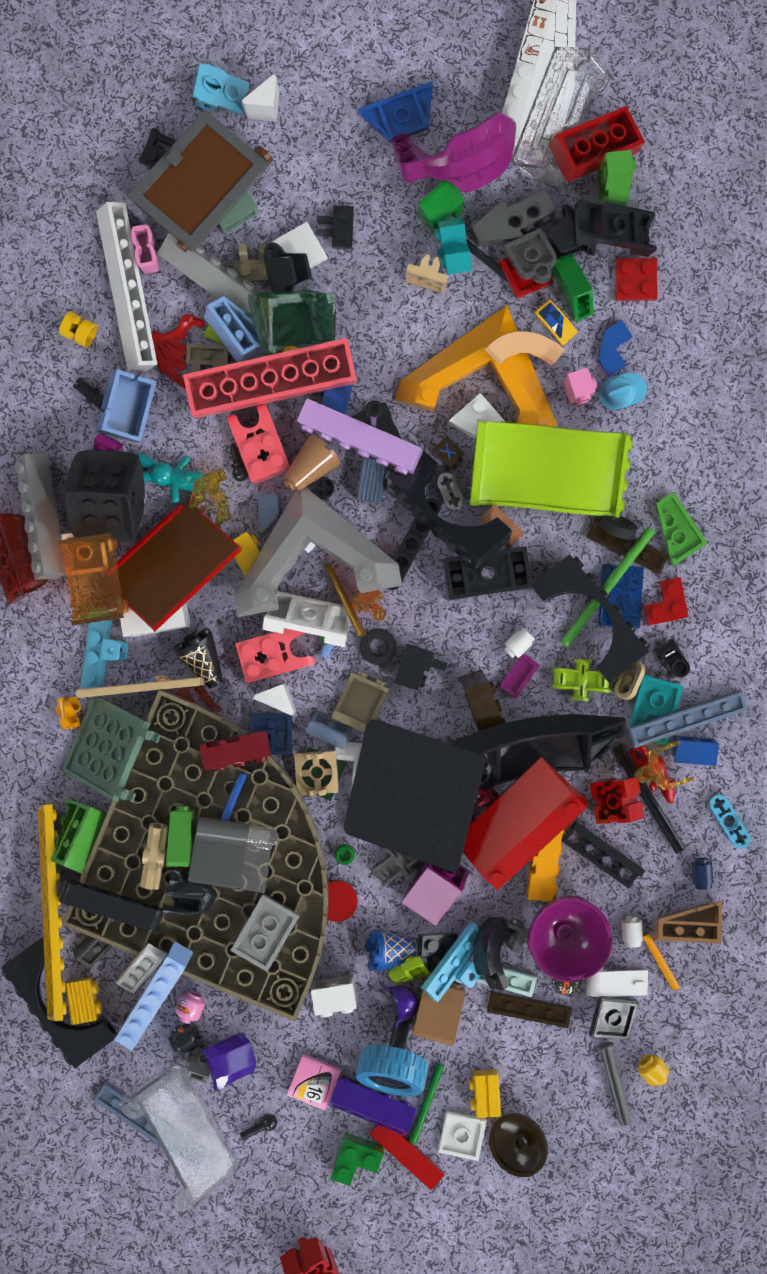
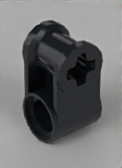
(671, 658)

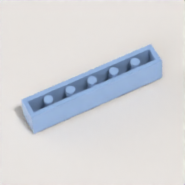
(153, 995)

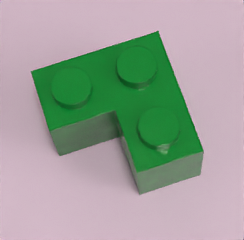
(355, 1153)

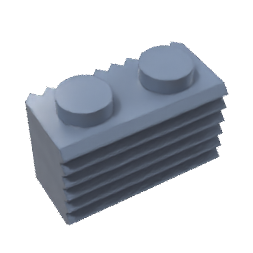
(372, 481)

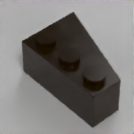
(481, 700)

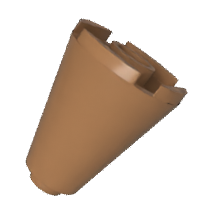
(310, 464)

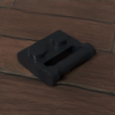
(152, 153)

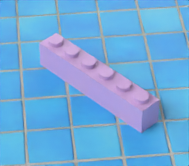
(360, 436)

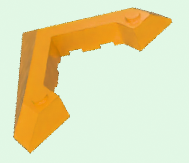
(468, 356)

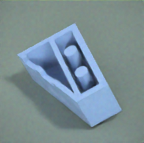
(233, 329)

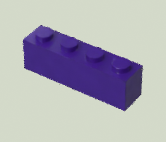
(372, 1106)

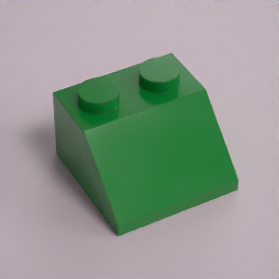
(440, 205)

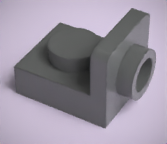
(517, 934)

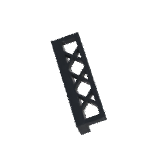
(602, 845)

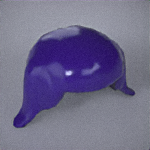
(405, 1001)

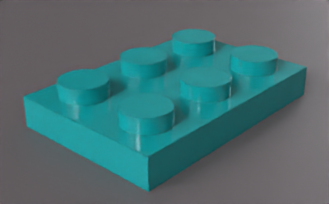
(654, 700)

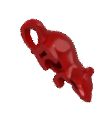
(668, 794)

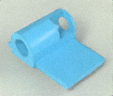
(219, 89)

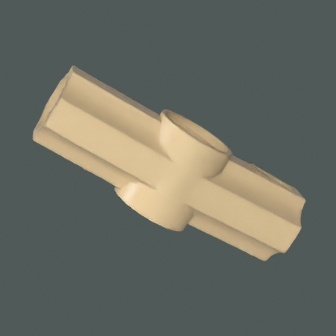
(154, 856)

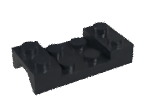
(613, 226)

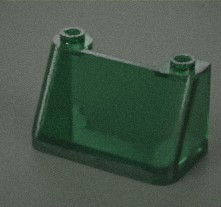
(293, 318)

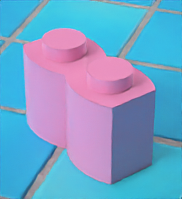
(145, 249)

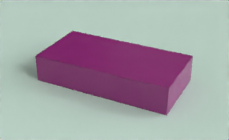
(519, 675)

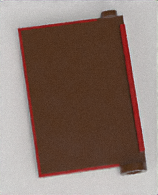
(173, 563)

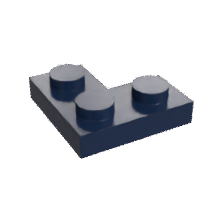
(279, 727)

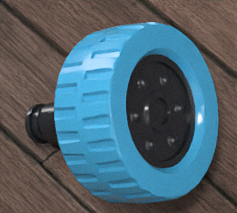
(392, 1067)

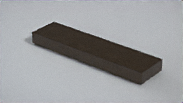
(647, 558)
(529, 1009)

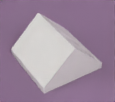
(263, 101)
(277, 698)

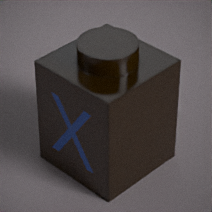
(448, 453)

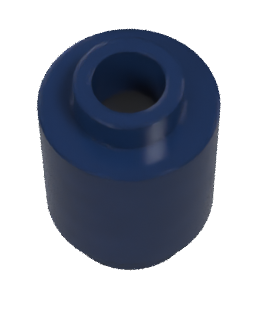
(702, 873)

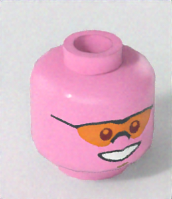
(189, 1006)

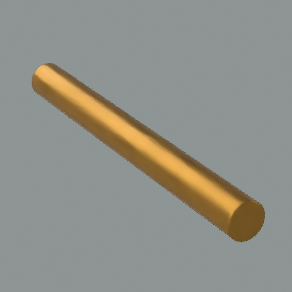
(345, 600)

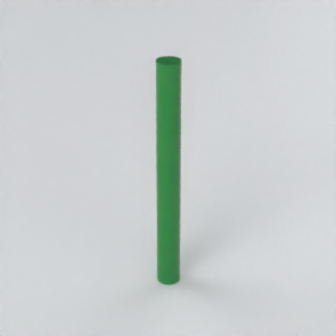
(426, 1103)

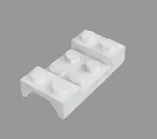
(310, 617)

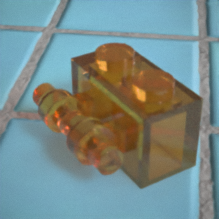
(369, 601)

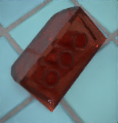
(16, 559)

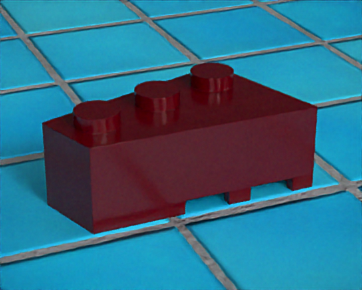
(235, 751)

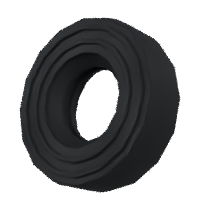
(619, 527)
(374, 634)

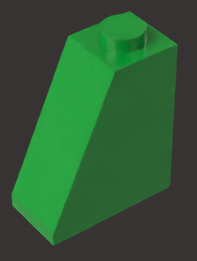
(574, 287)

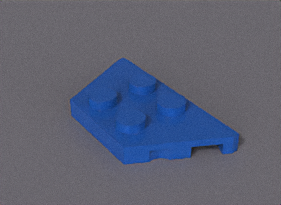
(400, 113)

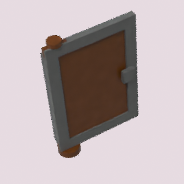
(199, 180)

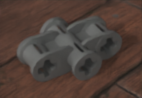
(393, 866)

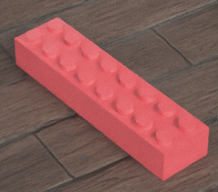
(270, 378)

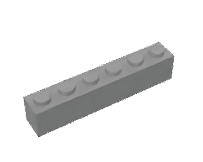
(208, 273)
(40, 516)

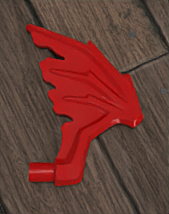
(170, 349)

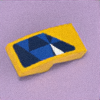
(556, 322)

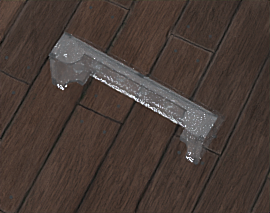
(558, 106)

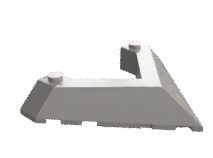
(313, 521)

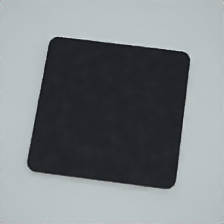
(413, 794)

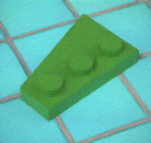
(678, 528)

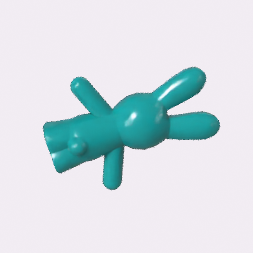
(163, 474)

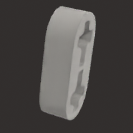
(445, 493)

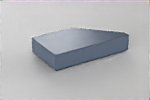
(268, 510)

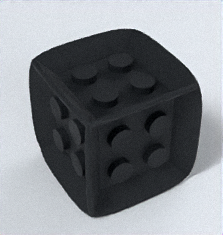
(105, 494)

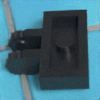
(342, 227)
(435, 945)

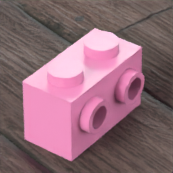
(579, 386)

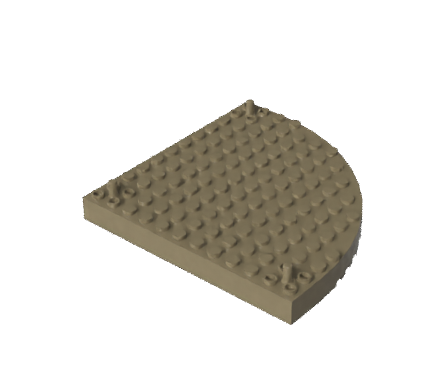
(173, 776)

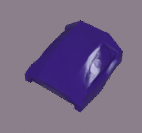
(230, 1060)

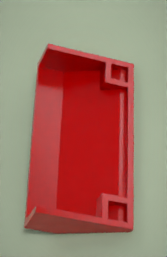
(521, 822)

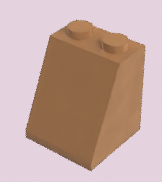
(439, 1019)

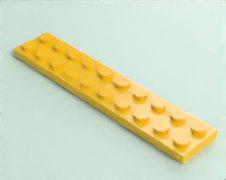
(51, 919)

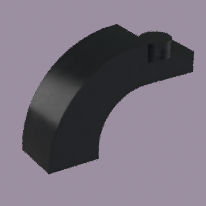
(487, 952)

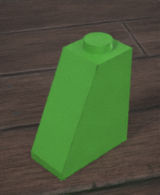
(180, 836)

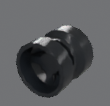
(324, 488)

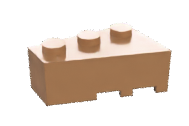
(695, 924)

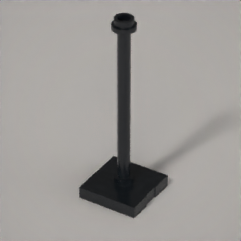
(378, 416)

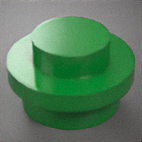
(344, 854)

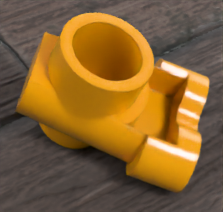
(67, 709)

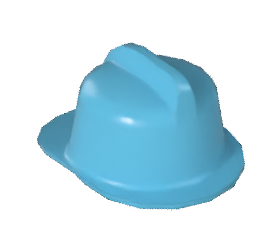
(622, 391)

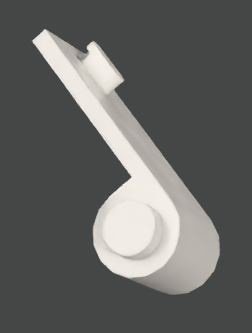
(617, 983)

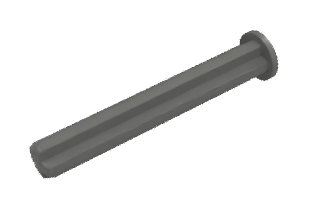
(615, 1083)

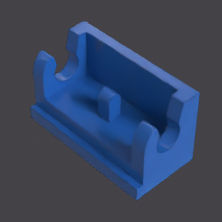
(696, 750)

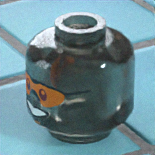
(567, 988)

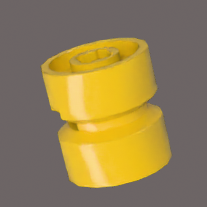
(80, 330)

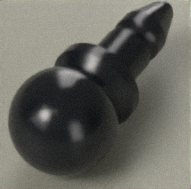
(239, 470)

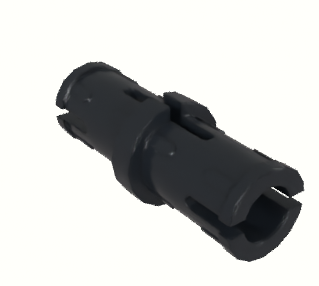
(91, 394)

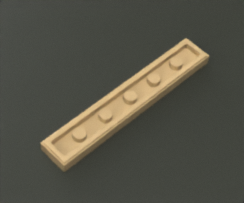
(139, 687)

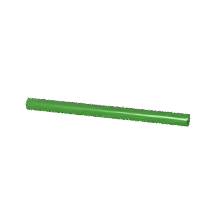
(608, 585)

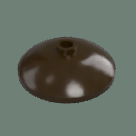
(511, 1151)

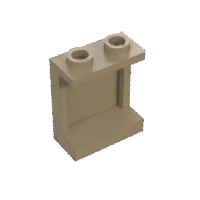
(360, 701)

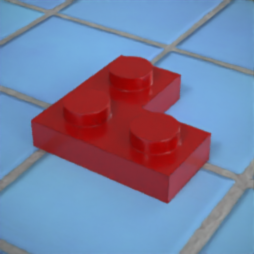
(673, 603)

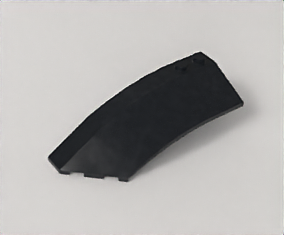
(563, 741)

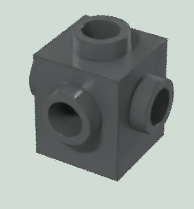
(198, 1065)

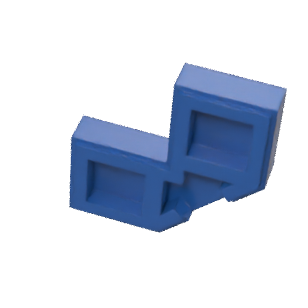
(609, 356)

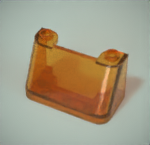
(93, 578)

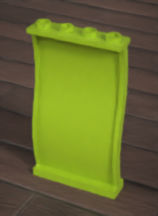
(550, 468)

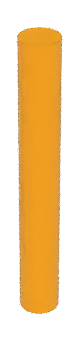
(661, 962)

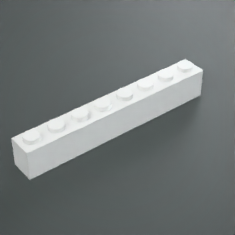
(126, 287)

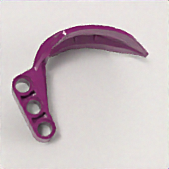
(469, 158)

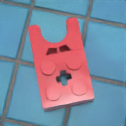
(257, 440)
(278, 652)

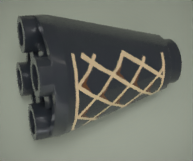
(201, 656)

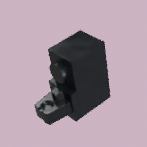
(414, 663)

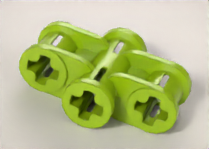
(580, 679)

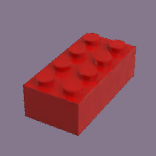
(584, 146)

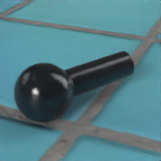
(268, 1123)

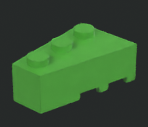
(615, 177)
(77, 836)

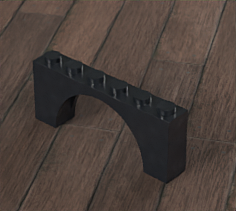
(471, 543)
(569, 578)
(75, 1042)

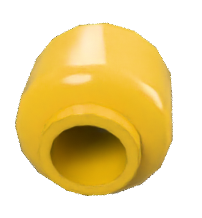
(653, 1070)

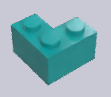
(453, 250)

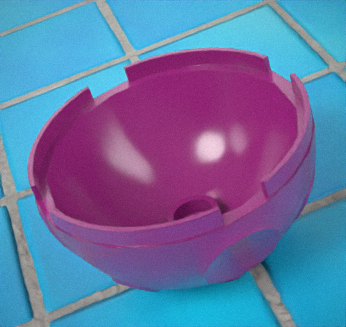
(570, 939)

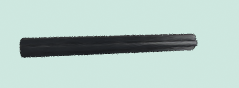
(650, 801)

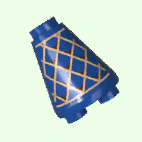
(389, 949)

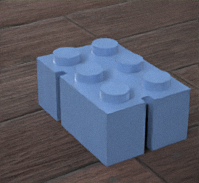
(125, 406)

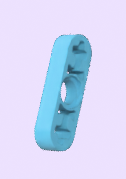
(726, 805)

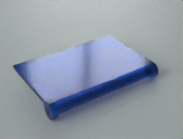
(625, 594)

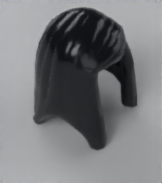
(188, 896)

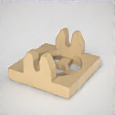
(427, 276)
(331, 758)

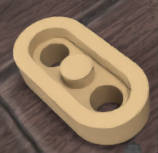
(631, 681)

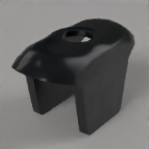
(563, 236)
(285, 269)

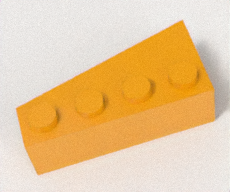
(543, 872)

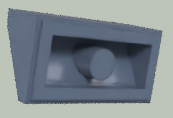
(328, 729)

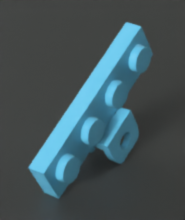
(99, 650)
(454, 965)

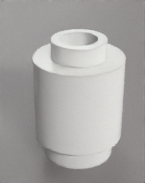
(518, 643)
(632, 931)

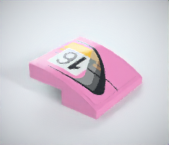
(314, 1081)

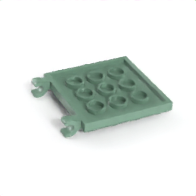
(107, 748)

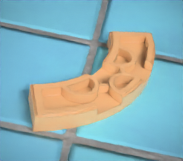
(524, 343)

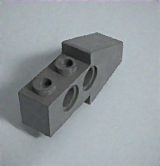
(495, 227)

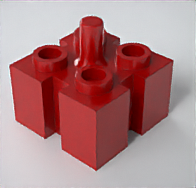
(617, 800)
(309, 1259)

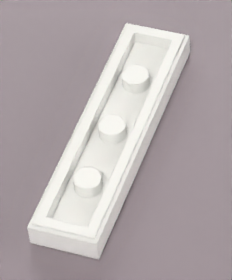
(141, 968)

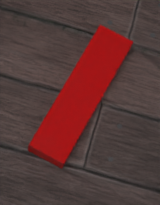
(408, 1156)

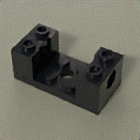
(509, 568)

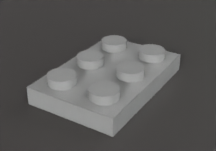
(265, 932)

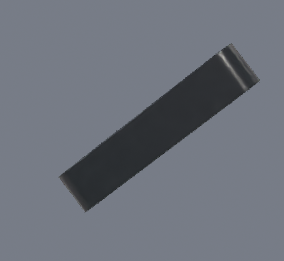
(419, 537)
(111, 905)

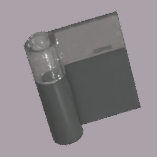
(231, 854)

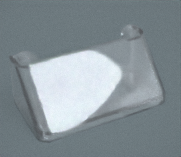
(184, 1132)

